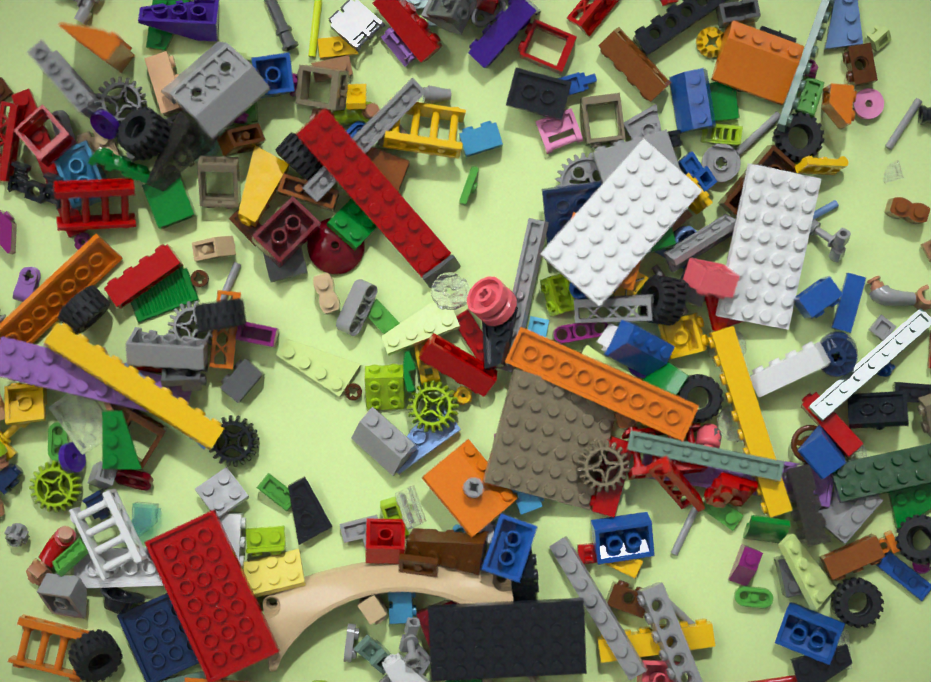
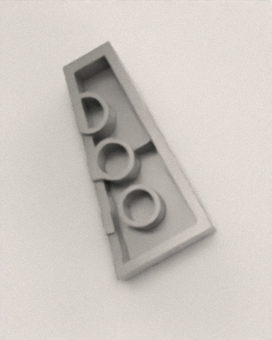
(166, 350)

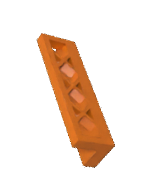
(230, 338)

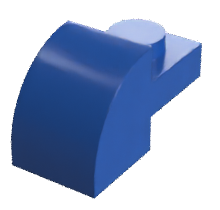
(691, 164)

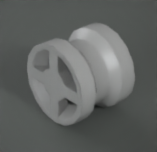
(470, 489)

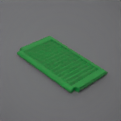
(165, 296)

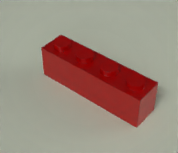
(410, 27)
(143, 276)
(457, 364)
(607, 502)

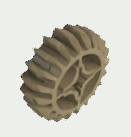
(612, 464)

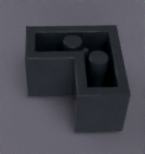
(528, 583)

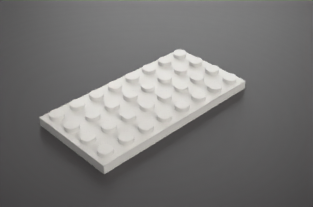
(621, 222)
(769, 245)

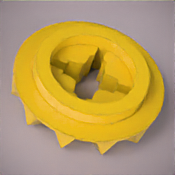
(702, 40)

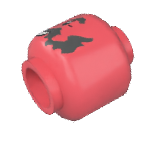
(709, 435)

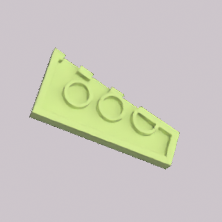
(419, 328)
(321, 366)
(807, 573)

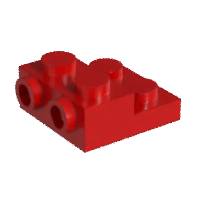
(729, 489)

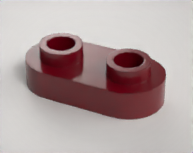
(134, 479)

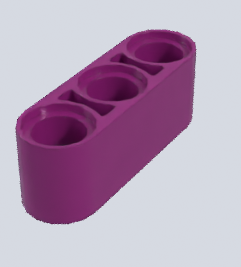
(571, 334)

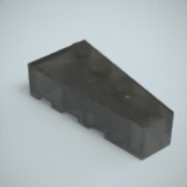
(805, 505)

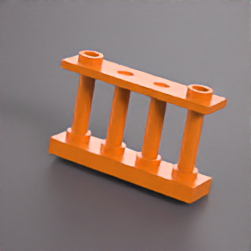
(47, 628)

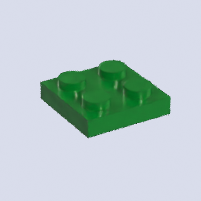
(351, 224)

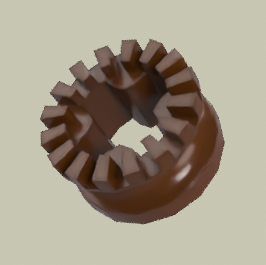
(204, 281)
(359, 392)

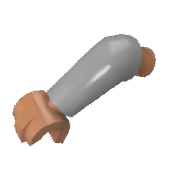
(887, 296)

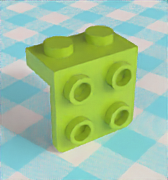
(384, 387)

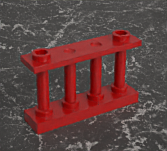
(95, 188)
(640, 471)

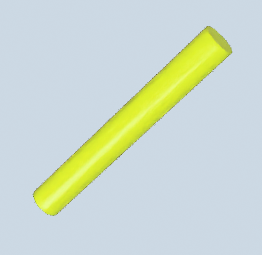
(315, 28)

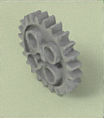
(587, 166)

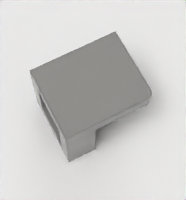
(101, 477)

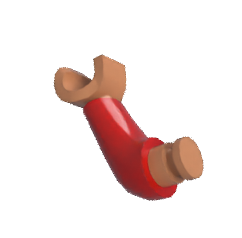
(56, 545)

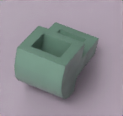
(373, 652)

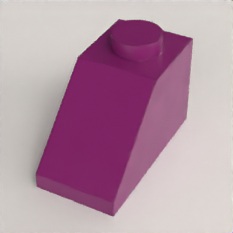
(7, 232)
(745, 565)

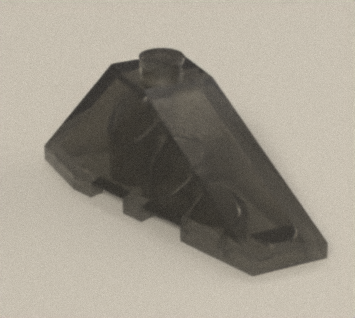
(184, 146)

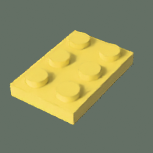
(275, 573)

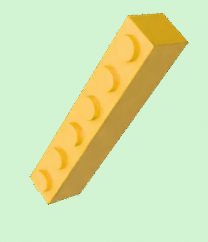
(697, 635)

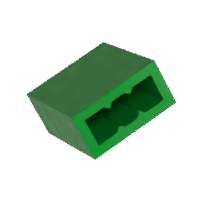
(171, 204)

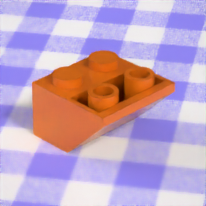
(838, 103)

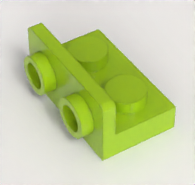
(557, 294)
(265, 539)

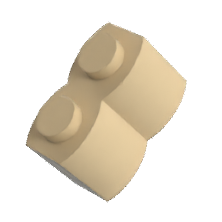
(325, 288)

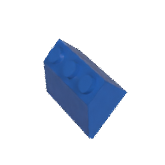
(692, 100)
(638, 349)
(622, 537)
(509, 548)
(809, 633)

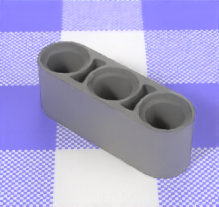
(356, 307)

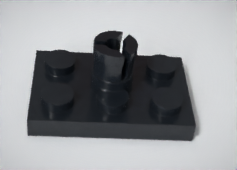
(538, 93)
(878, 410)

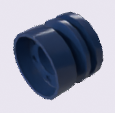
(848, 351)

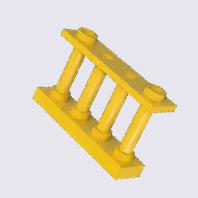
(431, 144)

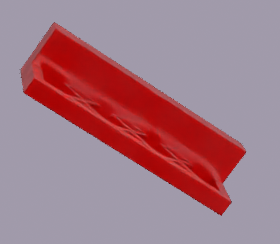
(592, 14)
(11, 139)
(678, 480)

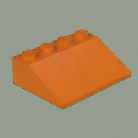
(105, 45)
(757, 62)
(447, 484)

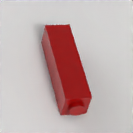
(834, 427)

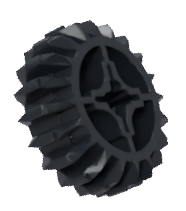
(227, 434)

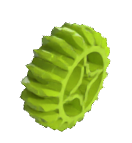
(426, 412)
(46, 499)

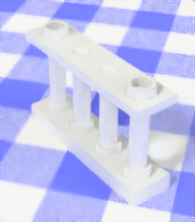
(119, 518)

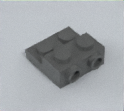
(449, 10)
(187, 378)

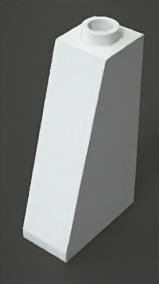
(398, 671)

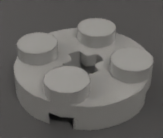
(729, 156)

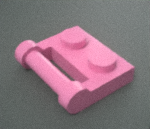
(549, 127)

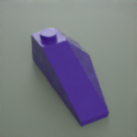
(191, 19)

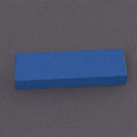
(849, 303)
(904, 575)

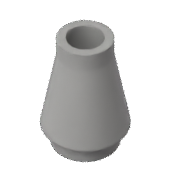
(436, 94)

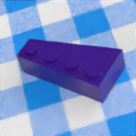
(502, 31)

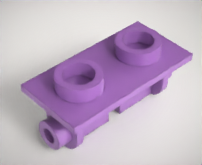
(398, 47)

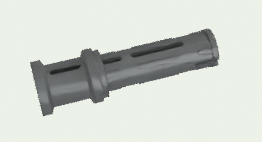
(283, 30)

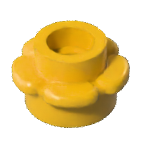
(462, 390)

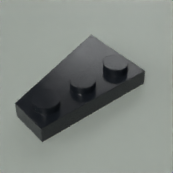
(497, 342)
(307, 511)
(811, 670)

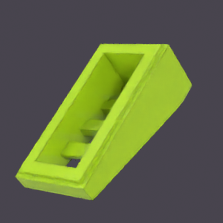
(738, 134)
(390, 502)

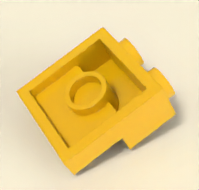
(685, 335)
(24, 403)

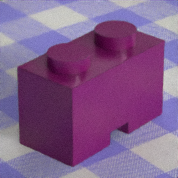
(257, 334)

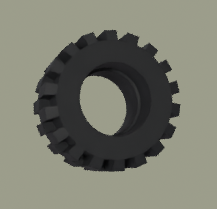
(813, 132)
(143, 133)
(298, 156)
(668, 299)
(84, 309)
(220, 314)
(714, 396)
(905, 538)
(870, 611)
(95, 655)

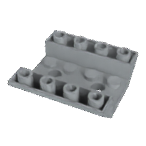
(223, 93)

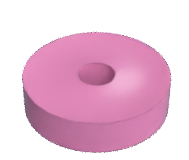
(875, 99)

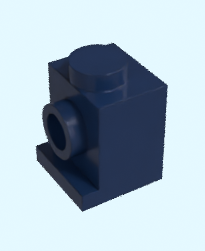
(9, 477)
(96, 498)

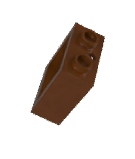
(150, 424)

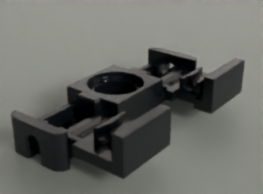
(22, 184)

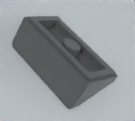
(448, 265)

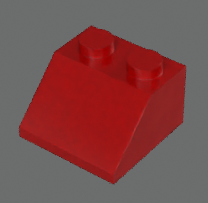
(384, 540)

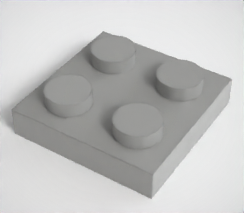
(222, 492)

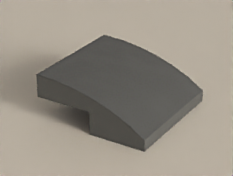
(291, 268)

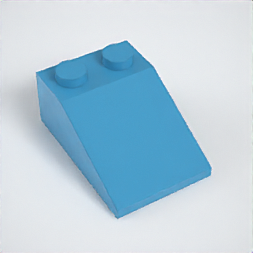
(74, 166)

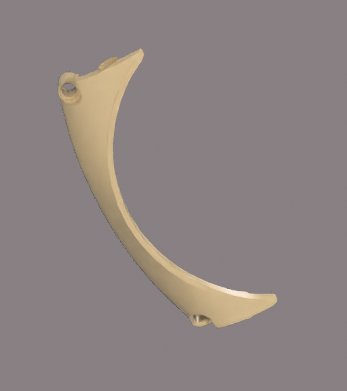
(333, 587)

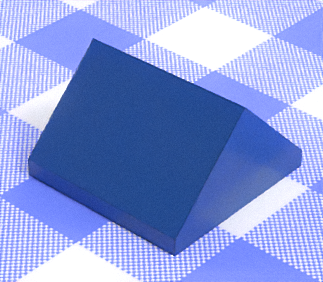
(822, 453)

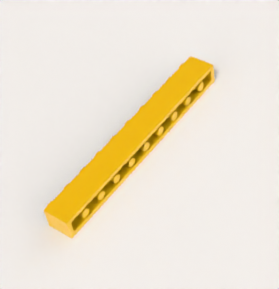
(133, 386)
(747, 415)

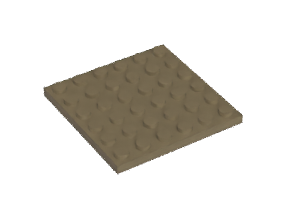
(542, 439)

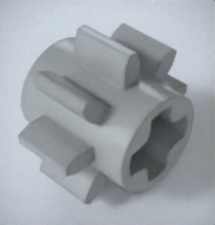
(16, 534)

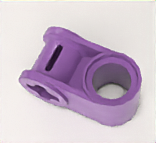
(26, 286)

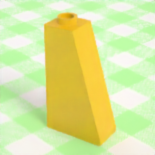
(261, 185)

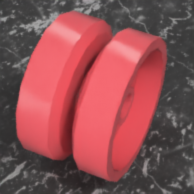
(491, 301)

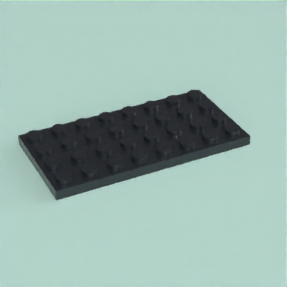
(507, 639)

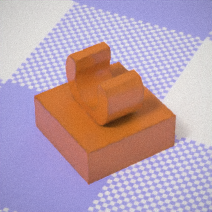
(890, 541)

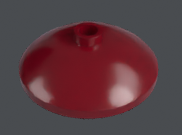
(332, 260)

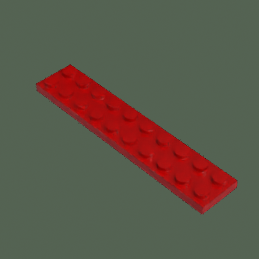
(373, 192)

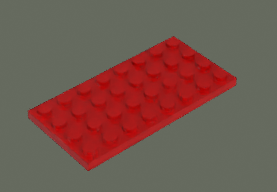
(212, 596)

